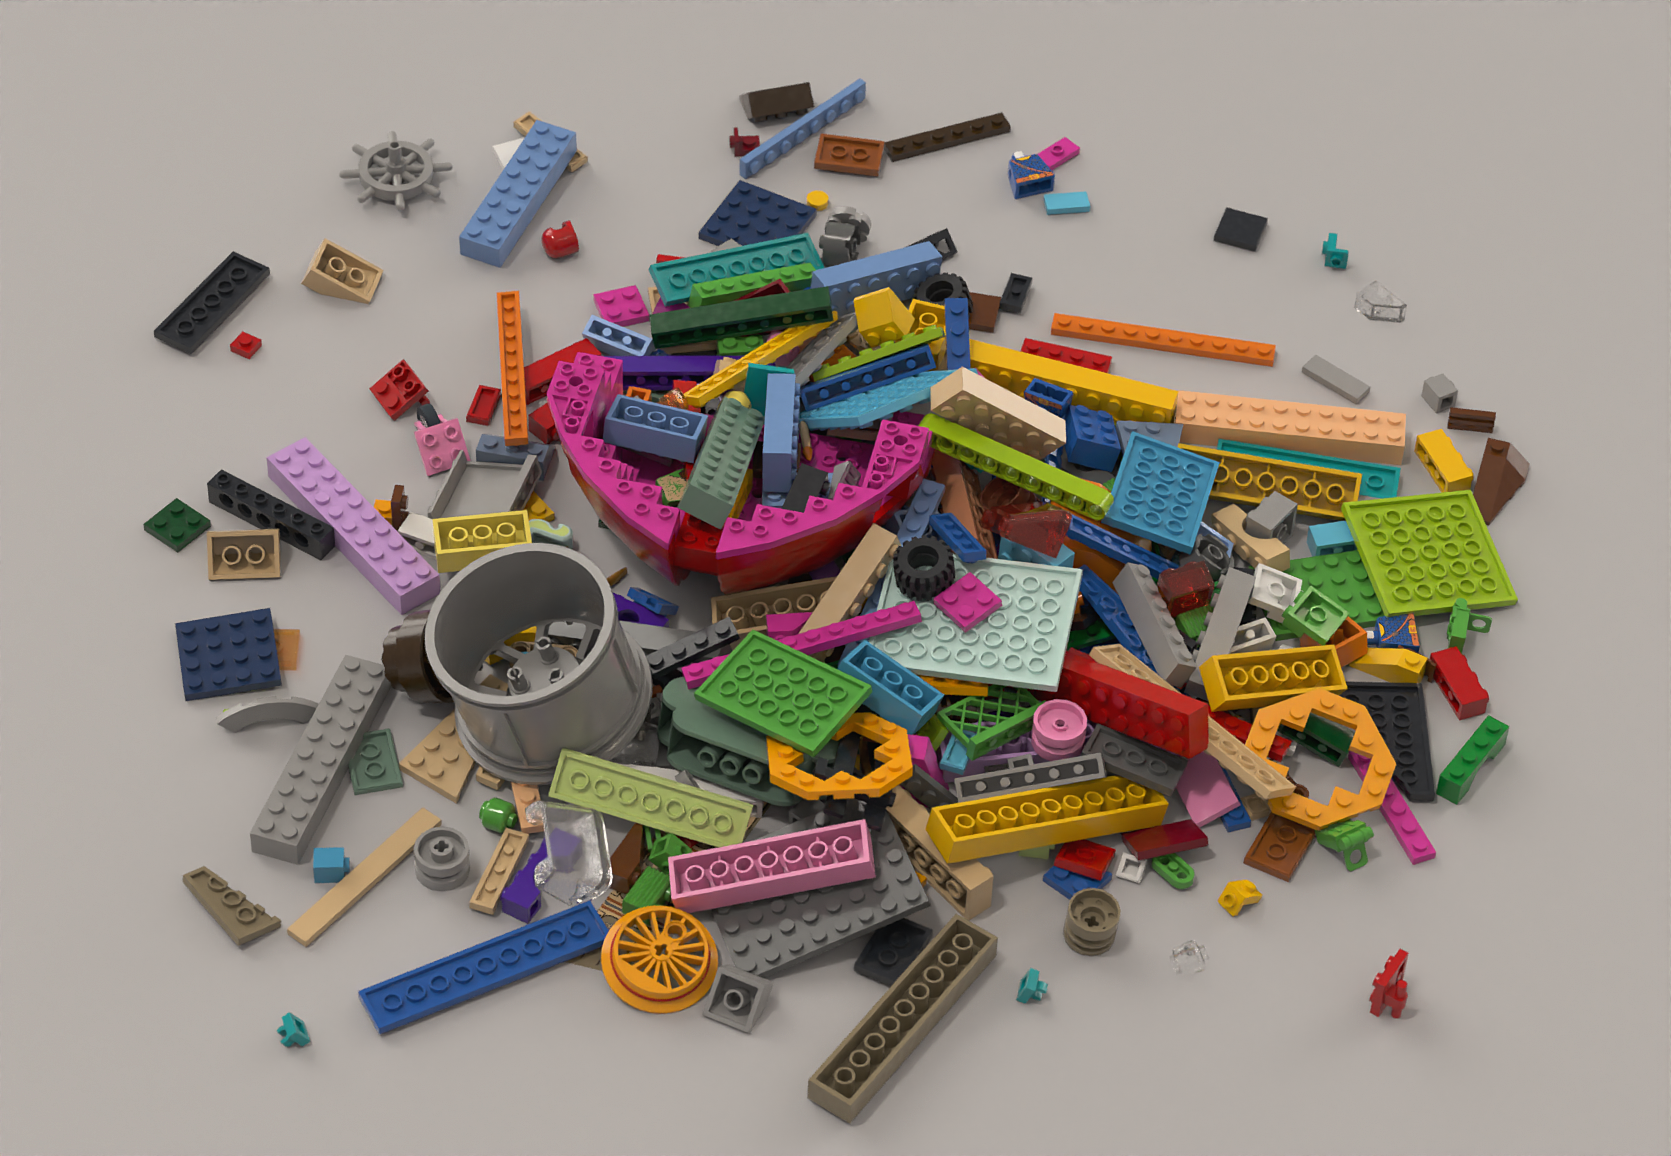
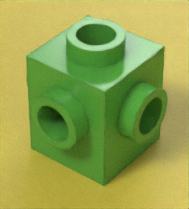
(667, 847)

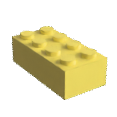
(468, 538)

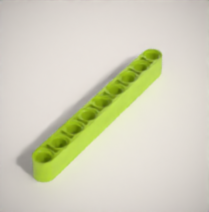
(1018, 468)

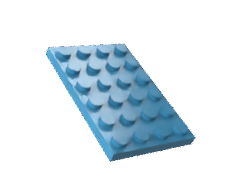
(1161, 492)

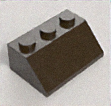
(777, 101)

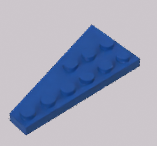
(1113, 613)

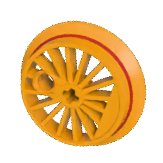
(636, 986)

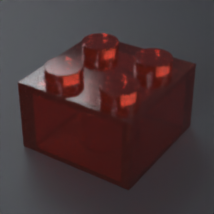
(1186, 587)

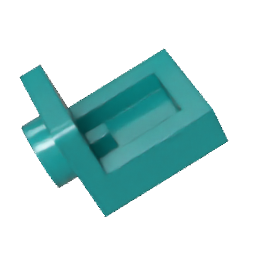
(1334, 257)

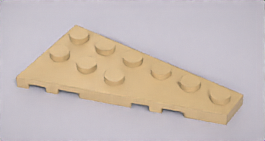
(441, 758)

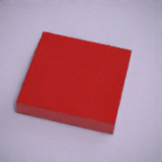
(1085, 858)

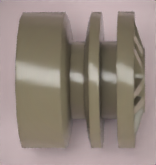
(1091, 921)

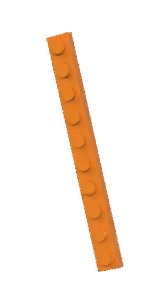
(1163, 339)
(512, 369)

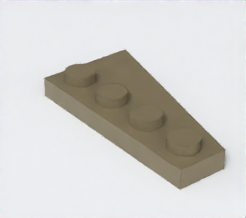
(229, 907)

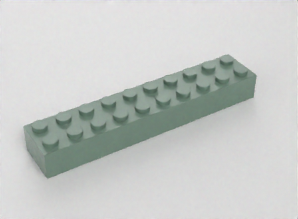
(722, 462)

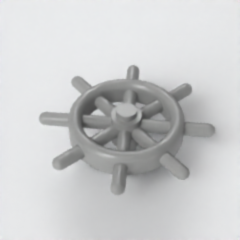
(396, 170)

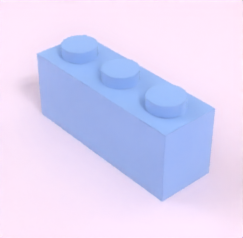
(616, 339)

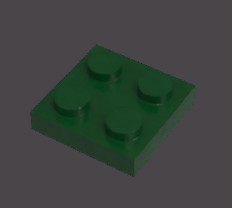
(177, 525)

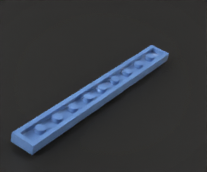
(915, 524)

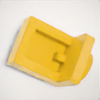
(1238, 894)

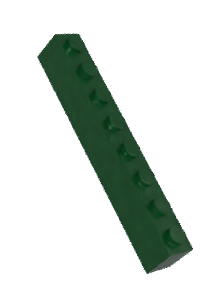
(741, 317)

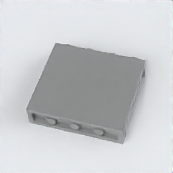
(485, 487)

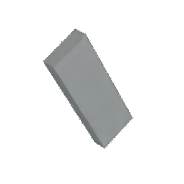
(1336, 379)

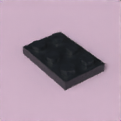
(892, 950)

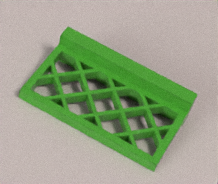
(1005, 728)

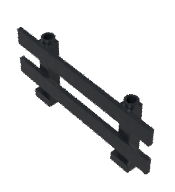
(845, 762)

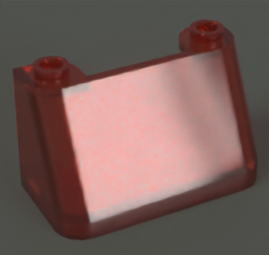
(1030, 524)

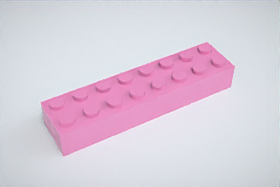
(771, 867)

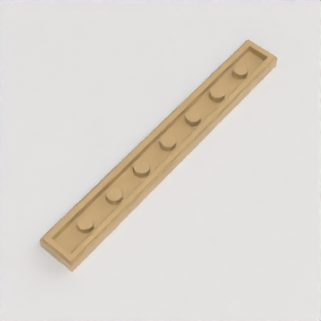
(362, 878)

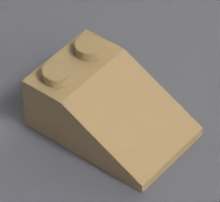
(341, 274)

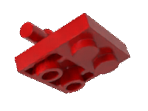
(400, 390)
(1390, 986)

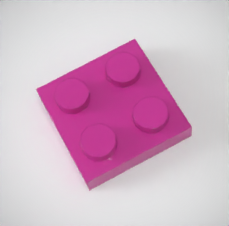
(622, 306)
(967, 602)

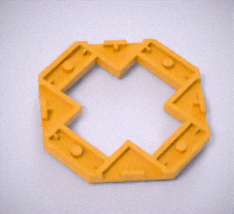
(1365, 742)
(893, 752)

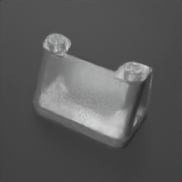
(576, 851)

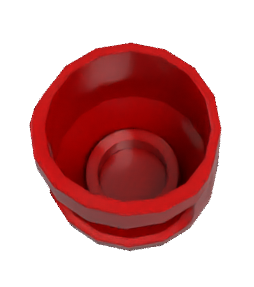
(561, 241)

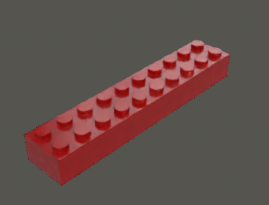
(1132, 705)

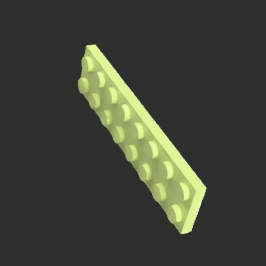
(649, 799)

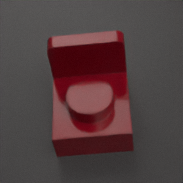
(743, 144)

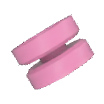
(1059, 730)

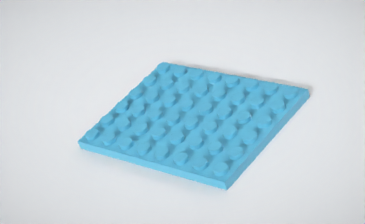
(876, 403)

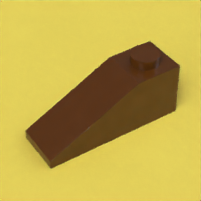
(628, 860)

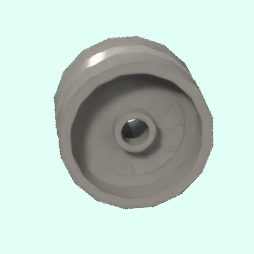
(441, 859)

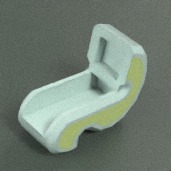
(544, 532)

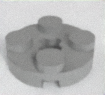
(850, 216)

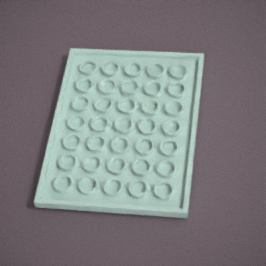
(1013, 646)

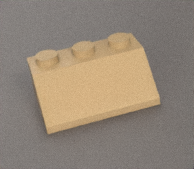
(243, 554)

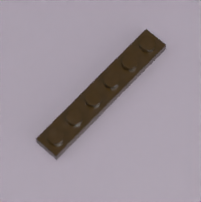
(947, 137)

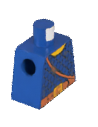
(1029, 175)
(1049, 396)
(1395, 631)

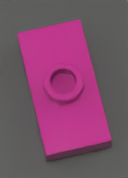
(1059, 153)

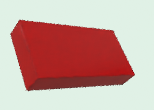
(483, 405)

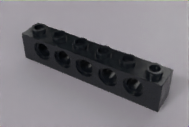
(271, 513)

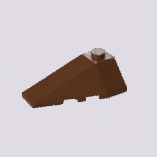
(1499, 477)

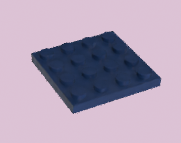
(755, 216)
(228, 654)

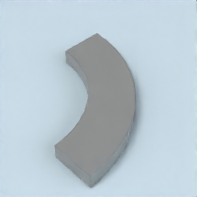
(267, 708)

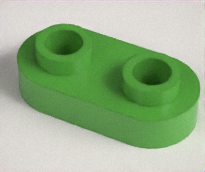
(1174, 870)

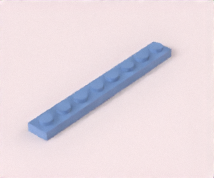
(802, 128)

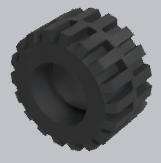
(943, 286)
(920, 553)

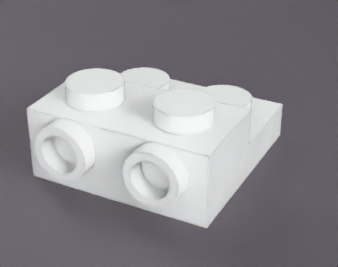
(1274, 591)

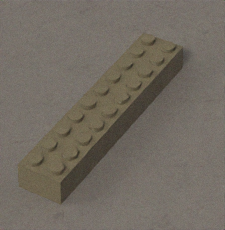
(902, 1018)

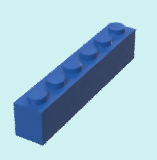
(867, 377)

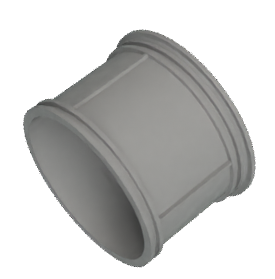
(552, 697)

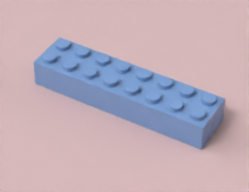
(518, 193)

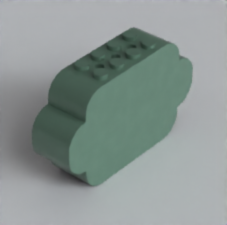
(723, 747)

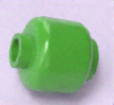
(498, 815)

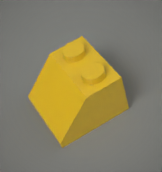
(882, 317)

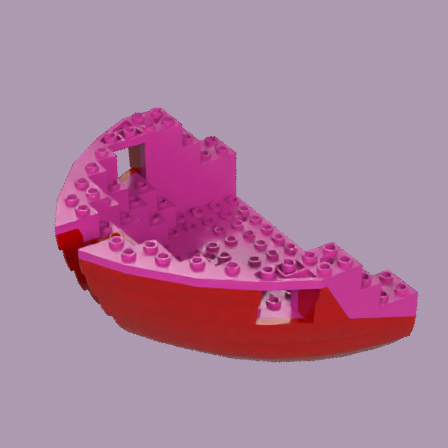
(765, 541)

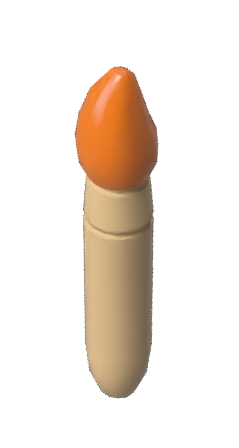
(805, 439)

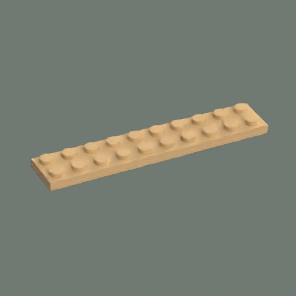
(1222, 745)

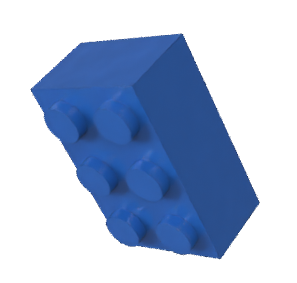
(1091, 438)

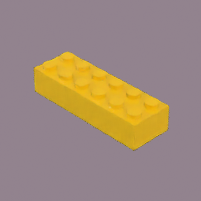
(1270, 676)

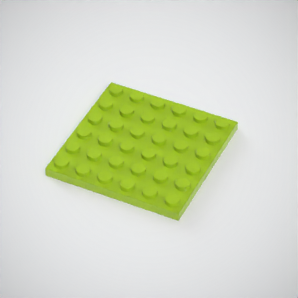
(1428, 553)

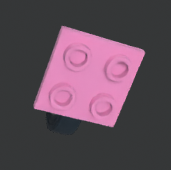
(438, 440)

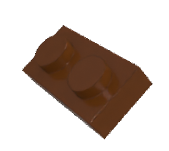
(399, 505)

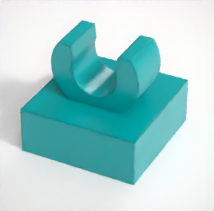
(1031, 987)
(294, 1030)

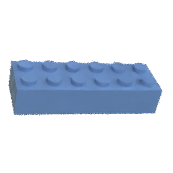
(895, 269)
(781, 432)

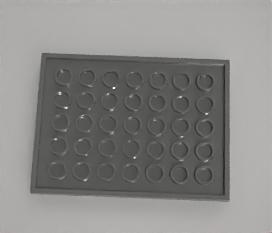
(794, 927)

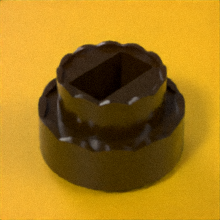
(408, 662)

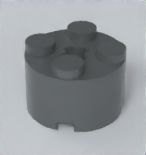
(839, 243)
(1212, 552)

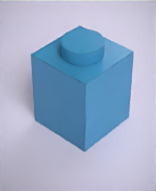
(330, 865)

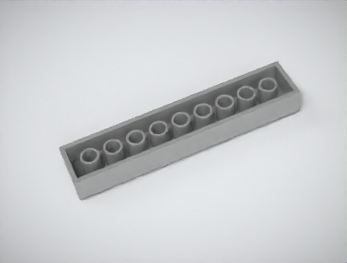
(320, 760)

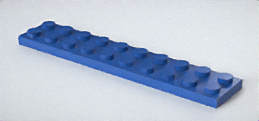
(483, 967)

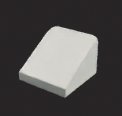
(1131, 868)

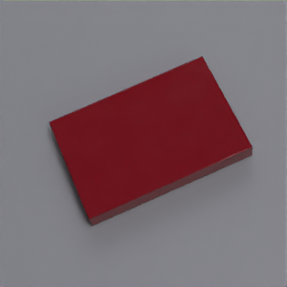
(1164, 839)

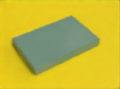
(375, 764)

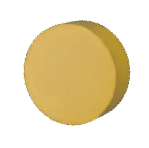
(817, 199)

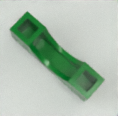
(1460, 772)

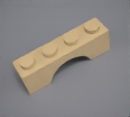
(1232, 525)

